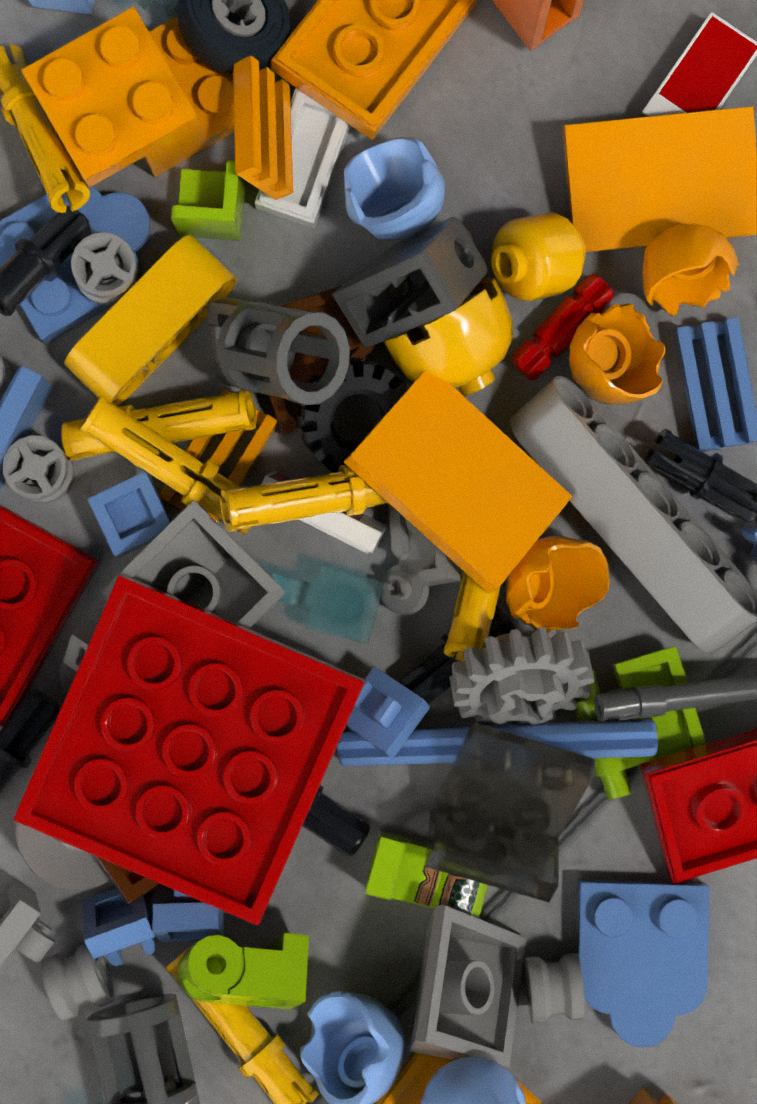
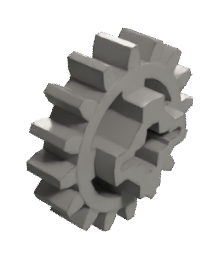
(521, 678)

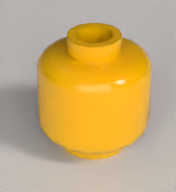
(537, 256)

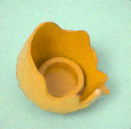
(687, 267)
(616, 356)
(557, 582)

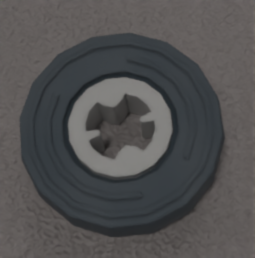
(222, 43)

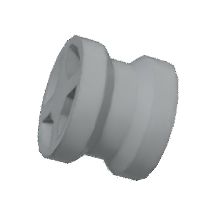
(100, 252)
(31, 459)
(76, 982)
(555, 988)

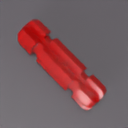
(559, 328)

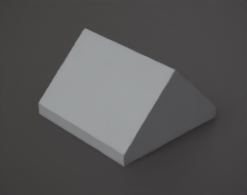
(205, 568)
(467, 988)

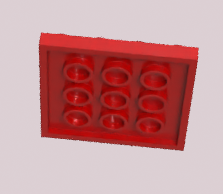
(189, 749)

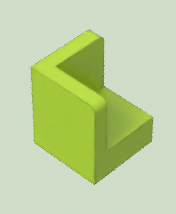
(210, 204)

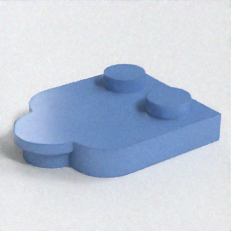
(59, 304)
(643, 953)

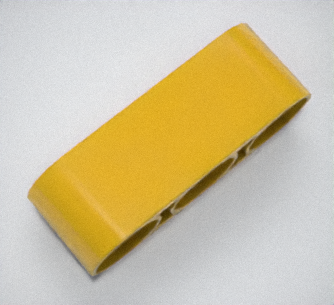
(150, 321)

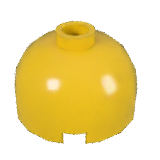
(459, 344)

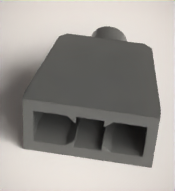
(437, 274)

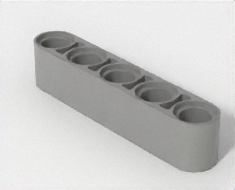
(636, 515)

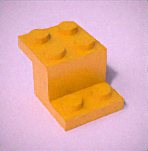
(132, 97)

